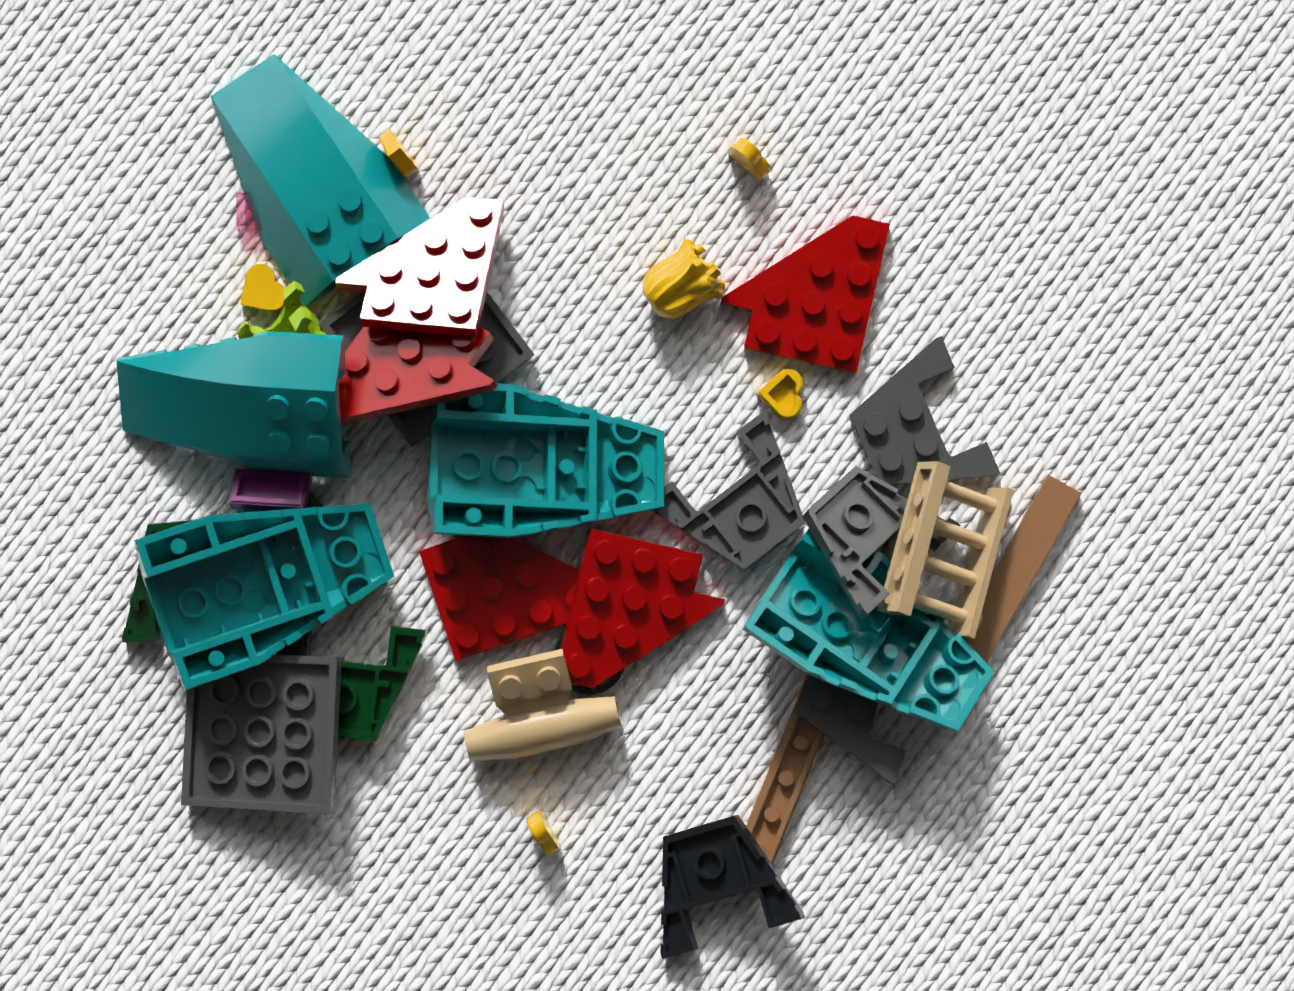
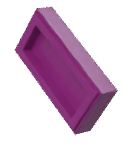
(269, 490)

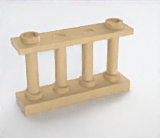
(914, 538)

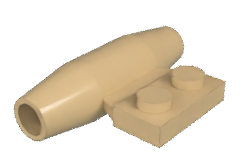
(538, 711)

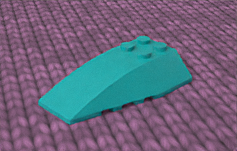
(312, 177)
(244, 400)
(536, 464)
(256, 582)
(888, 658)

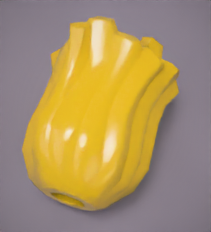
(682, 282)

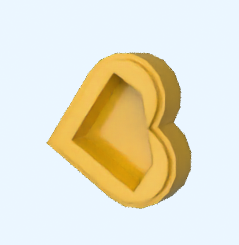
(398, 154)
(750, 158)
(261, 289)
(782, 394)
(543, 833)

